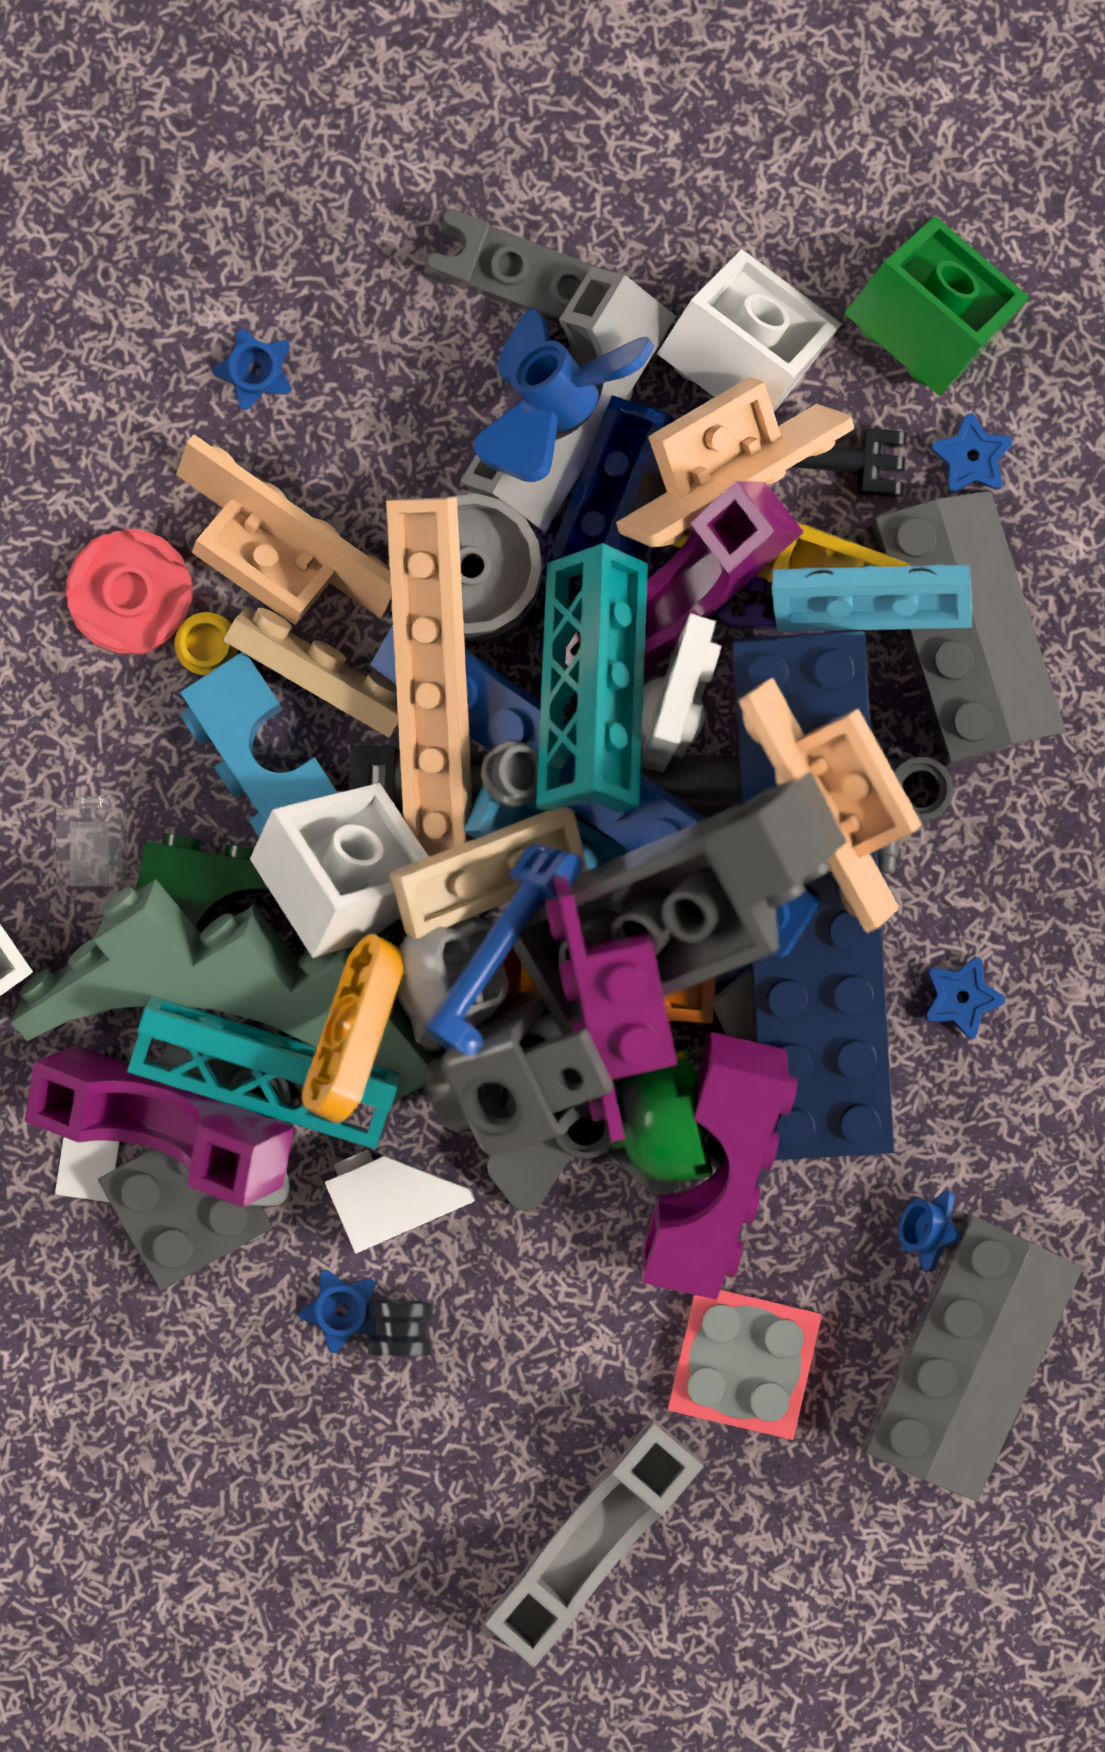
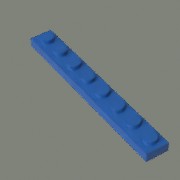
(505, 712)

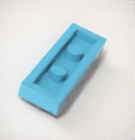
(872, 598)

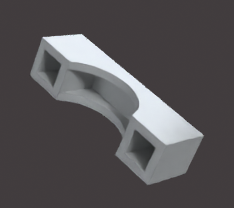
(598, 319)
(592, 1541)

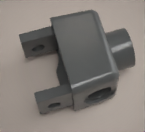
(516, 1093)

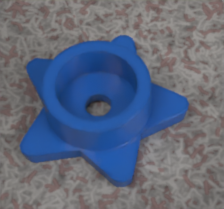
(250, 351)
(962, 470)
(947, 1007)
(928, 1228)
(323, 1309)

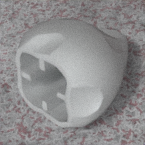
(433, 968)

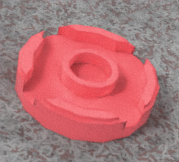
(135, 612)

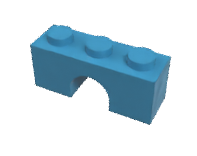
(229, 710)

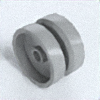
(512, 571)

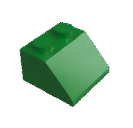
(936, 305)

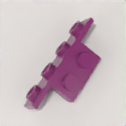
(617, 1000)

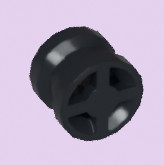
(400, 1328)

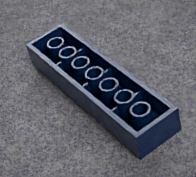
(830, 989)

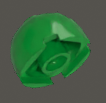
(660, 1123)

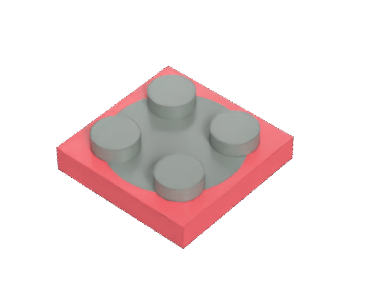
(745, 1363)

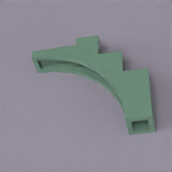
(230, 967)

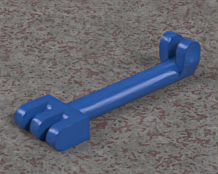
(535, 876)

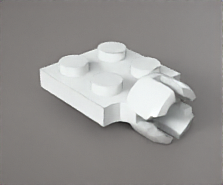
(673, 702)

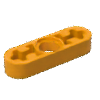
(353, 1029)

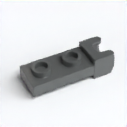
(507, 267)

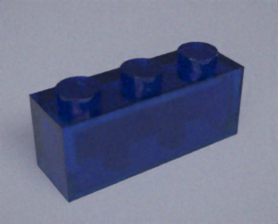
(613, 483)

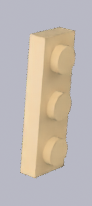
(316, 668)
(477, 872)

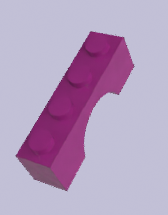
(721, 555)
(220, 1144)
(696, 1231)

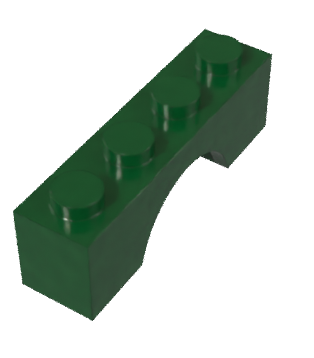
(201, 879)

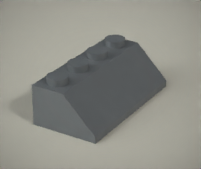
(982, 682)
(657, 890)
(971, 1358)

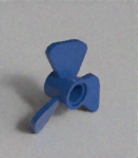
(554, 396)

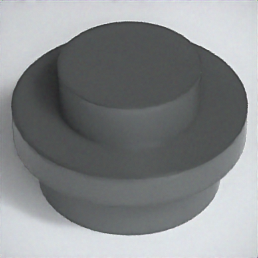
(511, 773)

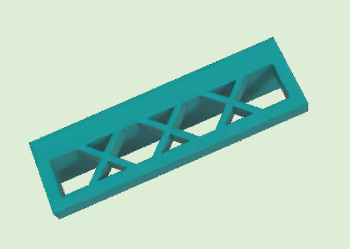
(603, 673)
(263, 1052)

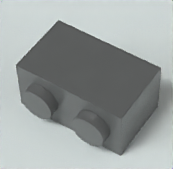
(776, 843)

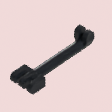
(865, 461)

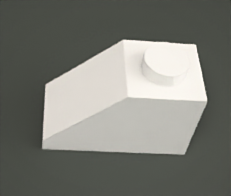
(389, 1198)

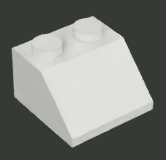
(748, 327)
(334, 863)

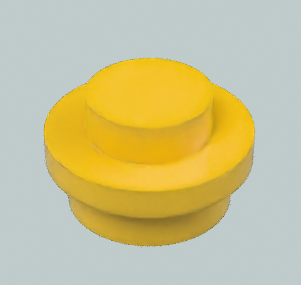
(201, 643)

